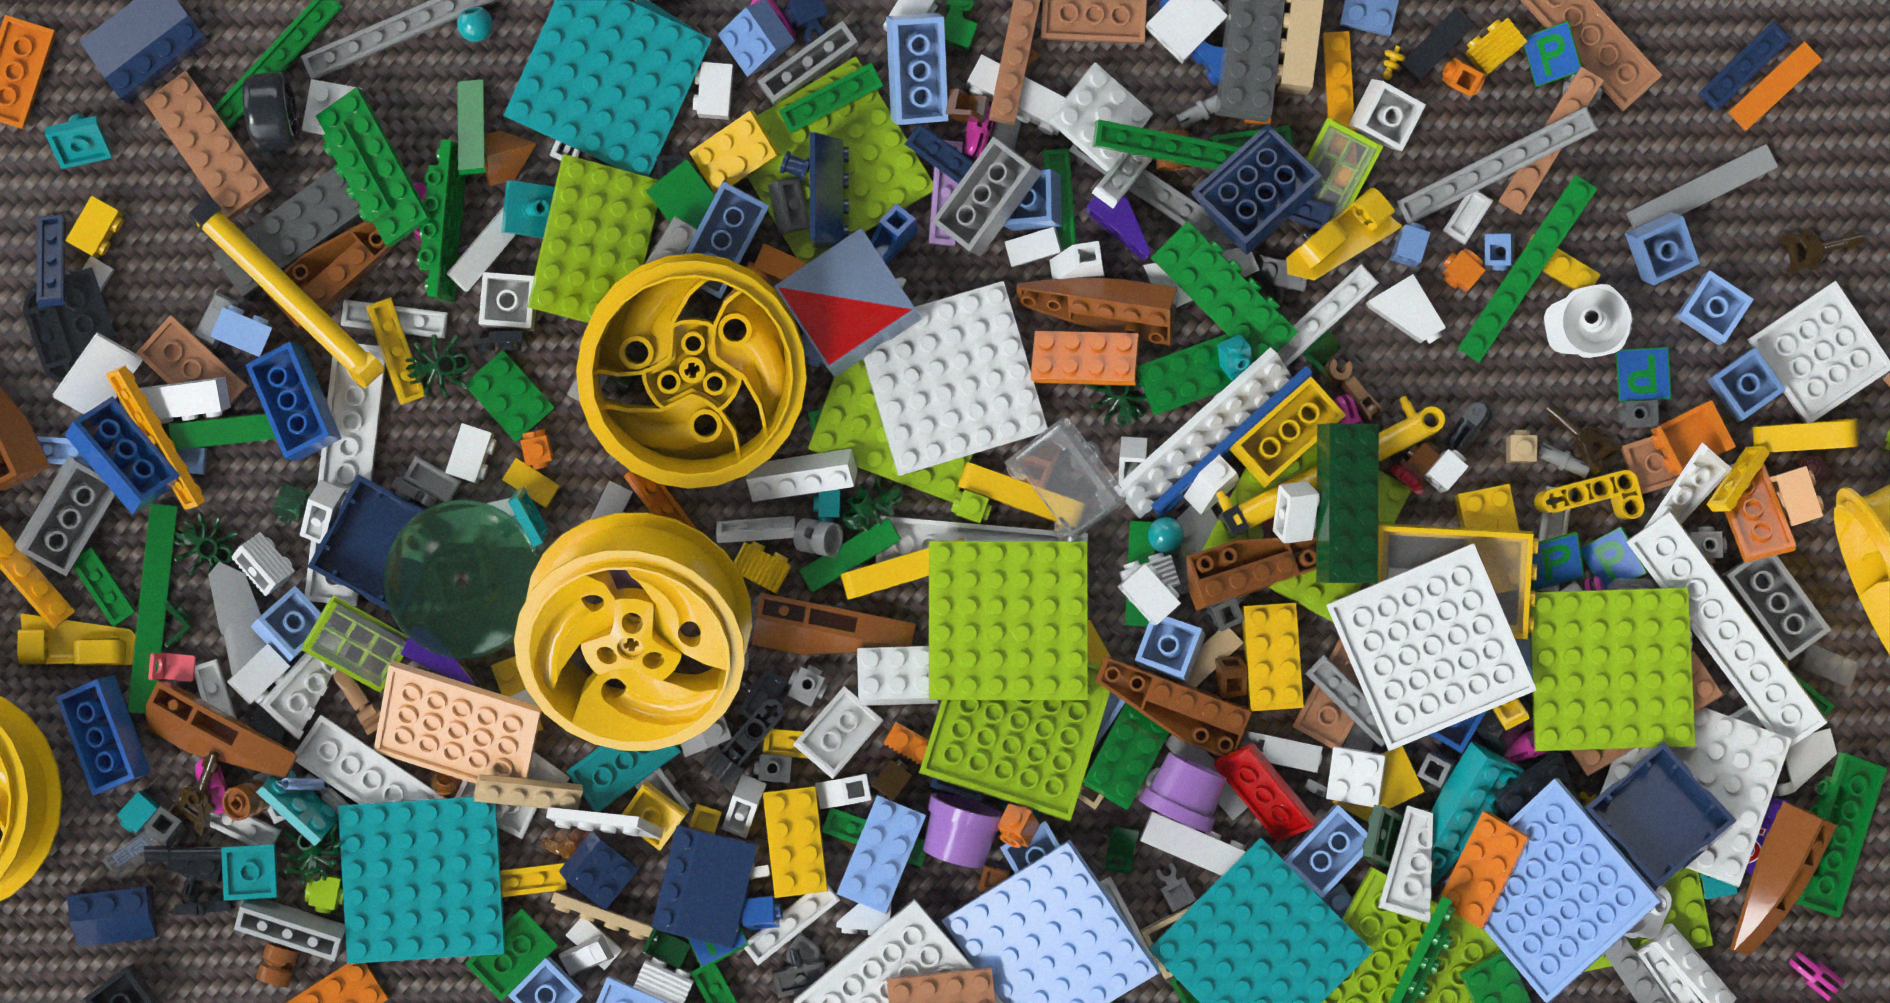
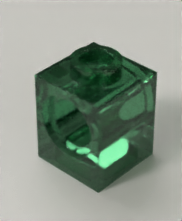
(290, 504)

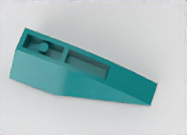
(1462, 802)

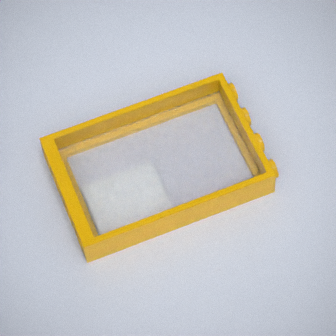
(1503, 554)

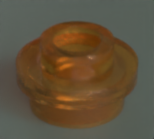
(443, 789)

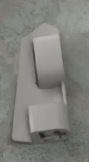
(235, 614)

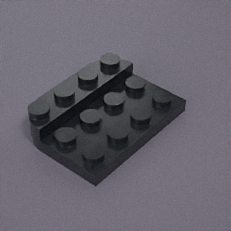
(67, 329)

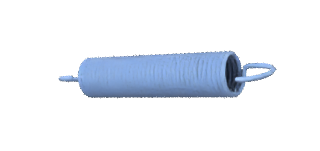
(302, 784)

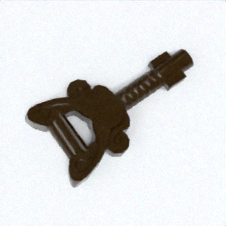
(1814, 248)
(1585, 440)
(198, 797)

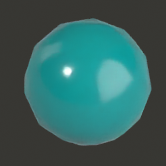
(474, 24)
(1165, 535)

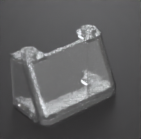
(1068, 479)

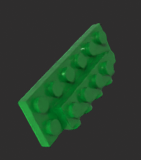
(371, 168)
(443, 232)
(1223, 290)
(1849, 803)
(1425, 955)

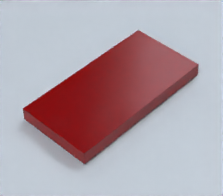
(1265, 792)

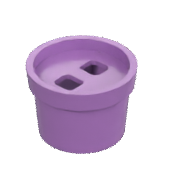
(1185, 792)
(960, 829)

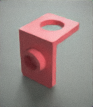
(172, 667)

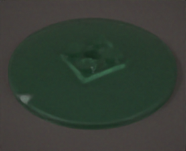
(422, 571)

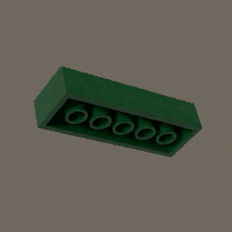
(1347, 503)

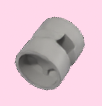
(818, 537)

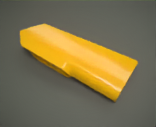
(1344, 237)
(73, 643)

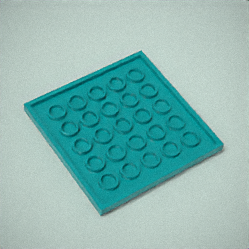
(608, 80)
(421, 880)
(1260, 938)

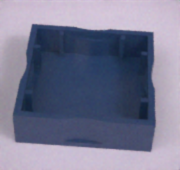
(360, 539)
(1660, 816)

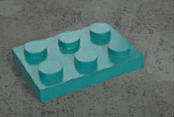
(300, 808)

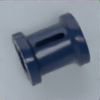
(795, 165)

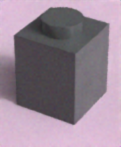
(1437, 768)
(164, 827)

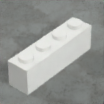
(1035, 102)
(188, 399)
(802, 475)
(1191, 845)

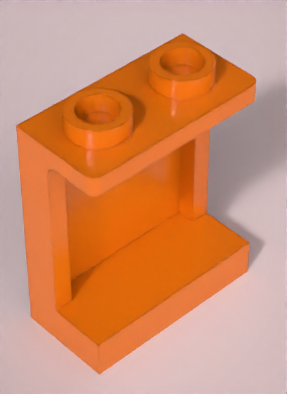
(1685, 433)

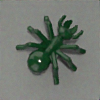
(442, 365)
(1118, 394)
(865, 507)
(207, 548)
(313, 856)

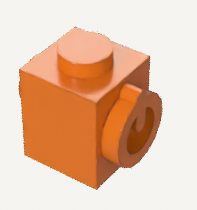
(1463, 77)
(1463, 269)
(537, 449)
(1017, 825)

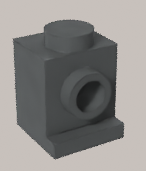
(1650, 417)
(1221, 615)
(784, 766)

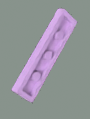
(942, 189)

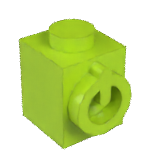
(971, 506)
(325, 894)

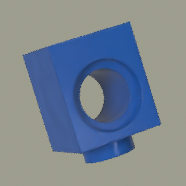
(762, 913)

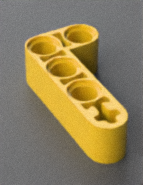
(1807, 436)
(1587, 495)

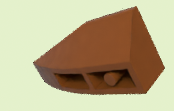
(336, 265)
(1106, 305)
(19, 446)
(1245, 568)
(823, 629)
(1178, 707)
(204, 728)
(1781, 873)

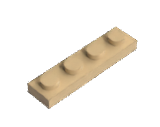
(527, 792)
(590, 912)

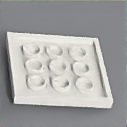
(1821, 353)

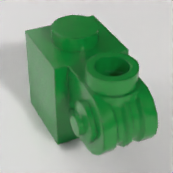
(959, 31)

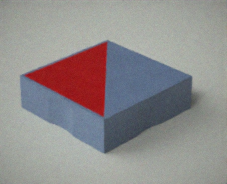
(847, 302)

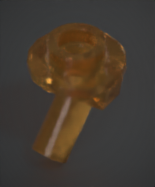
(564, 847)

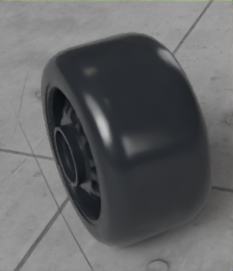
(270, 111)

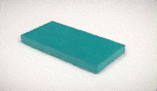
(613, 772)

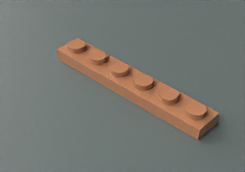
(1014, 61)
(1527, 179)

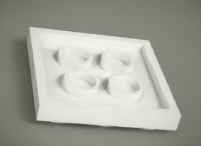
(1093, 99)

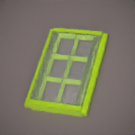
(1344, 161)
(355, 643)

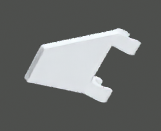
(1806, 759)

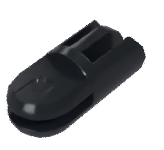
(1469, 427)

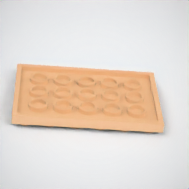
(455, 726)

